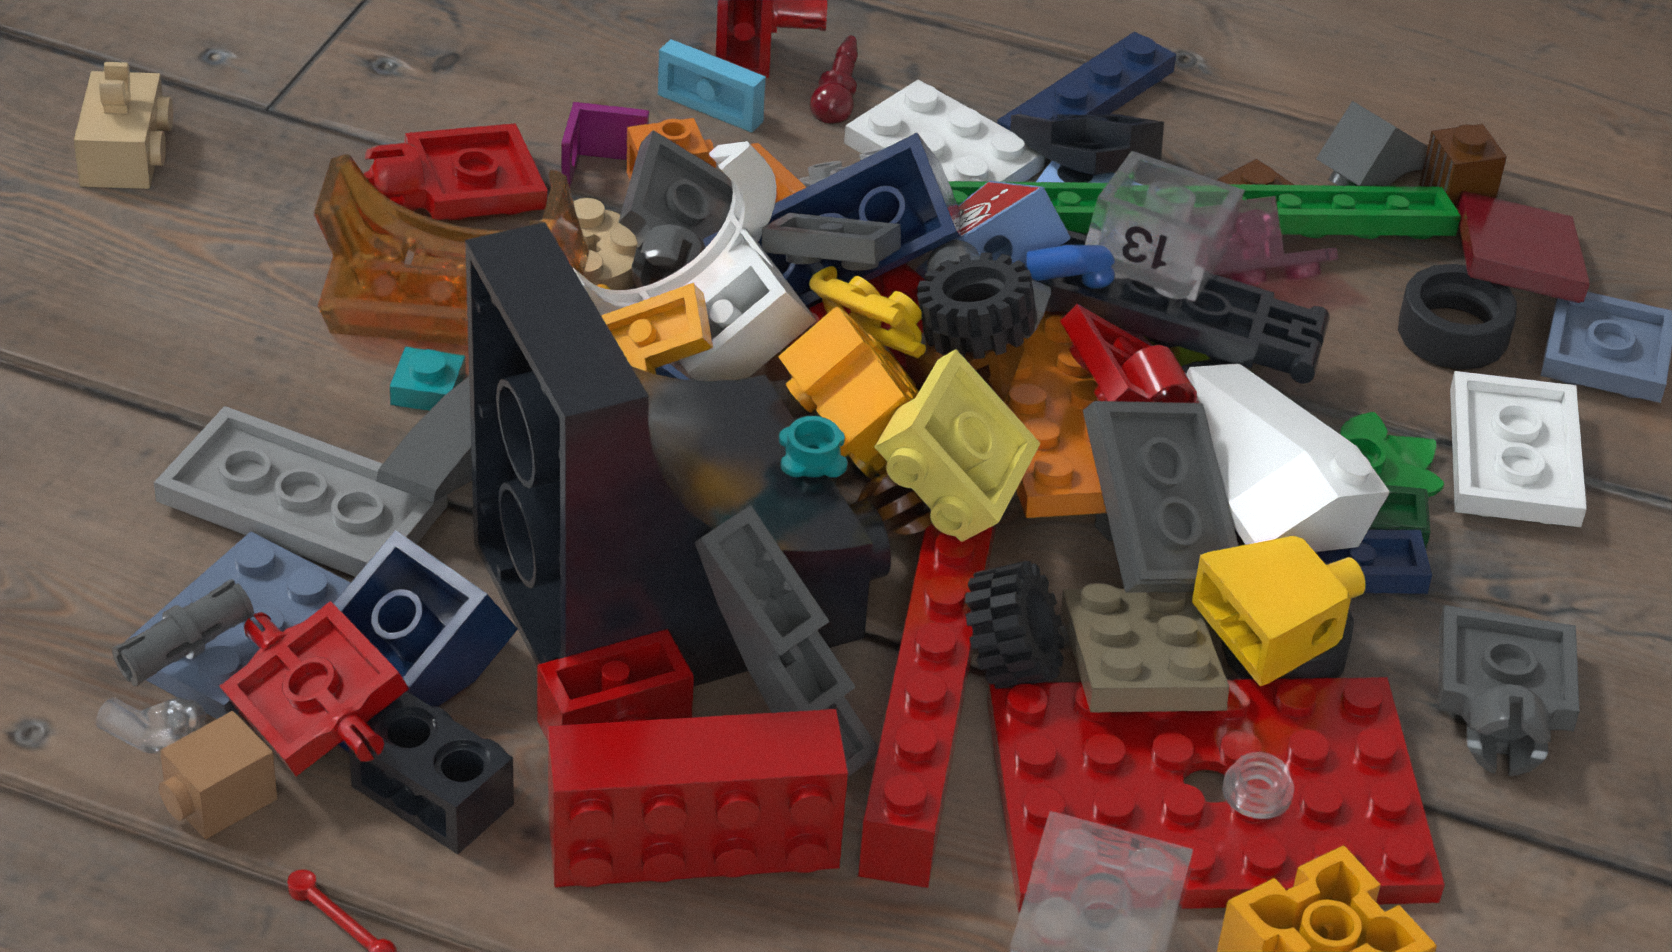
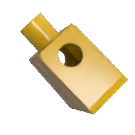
(1276, 602)

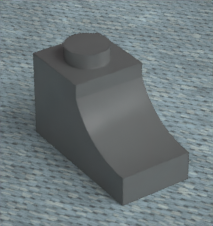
(1369, 150)

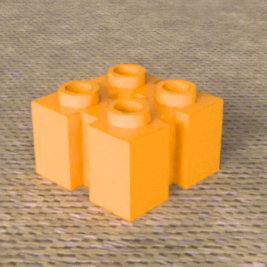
(849, 382)
(1323, 912)

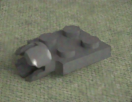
(671, 207)
(1508, 682)

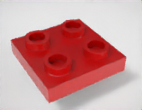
(1124, 364)

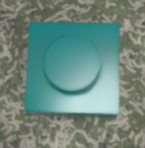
(425, 377)

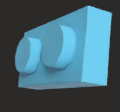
(711, 85)

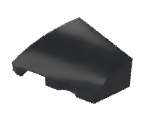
(1090, 142)

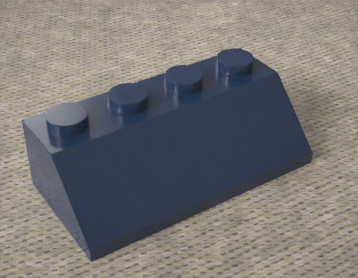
(891, 186)

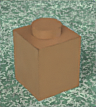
(217, 775)

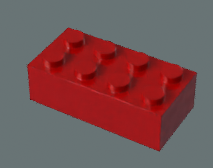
(695, 797)

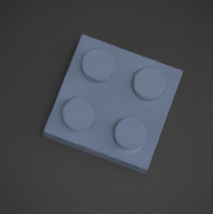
(1610, 346)

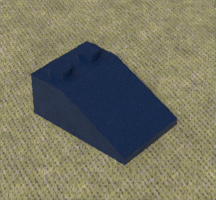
(425, 620)

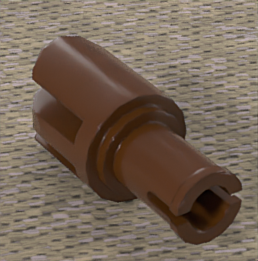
(897, 505)

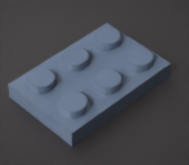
(276, 584)

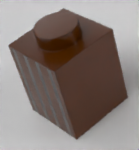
(1463, 161)

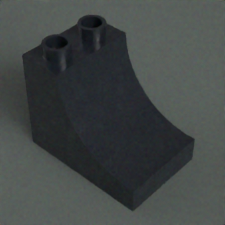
(610, 475)

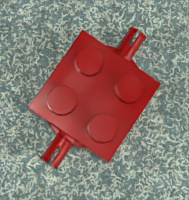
(313, 687)

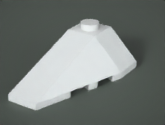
(1284, 465)

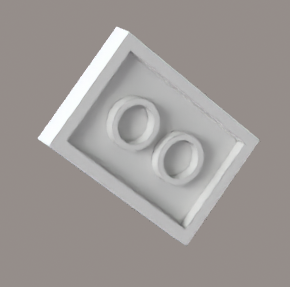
(958, 136)
(1517, 449)

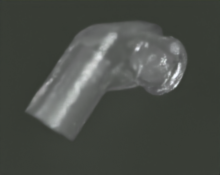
(152, 727)

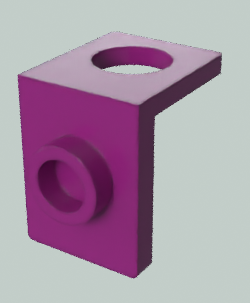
(598, 133)

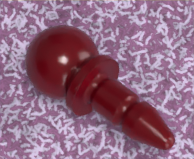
(834, 97)

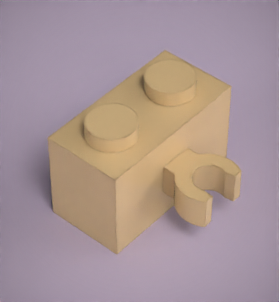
(122, 128)

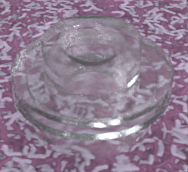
(1258, 786)

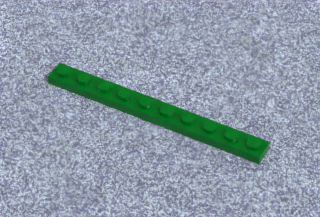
(1301, 208)

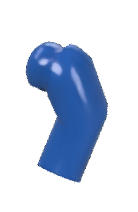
(1090, 261)

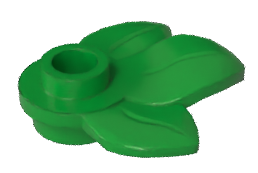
(1394, 458)

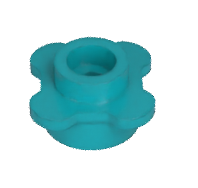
(813, 448)

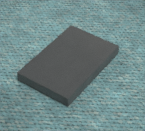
(1159, 490)

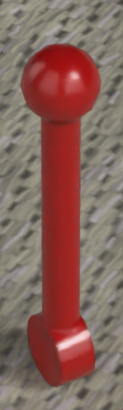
(303, 886)

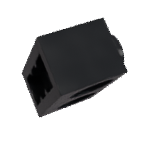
(435, 773)

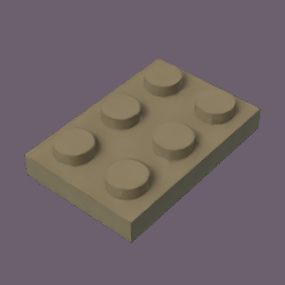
(1142, 651)

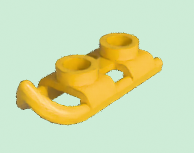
(871, 308)

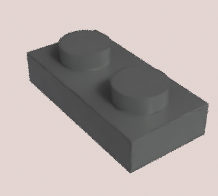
(814, 238)

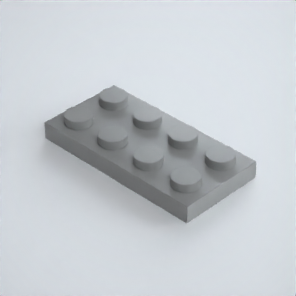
(292, 492)

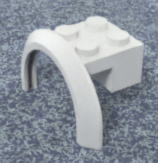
(745, 295)

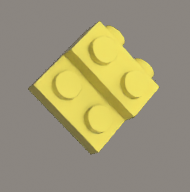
(958, 449)

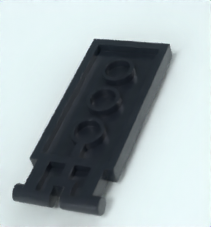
(1226, 321)

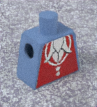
(1009, 221)

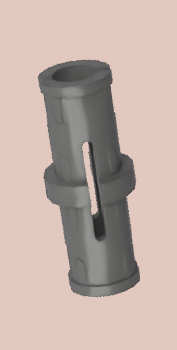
(182, 632)

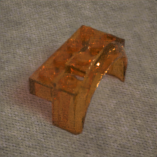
(370, 236)

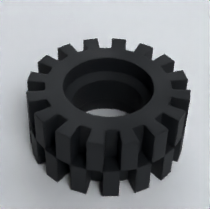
(977, 305)
(1014, 625)

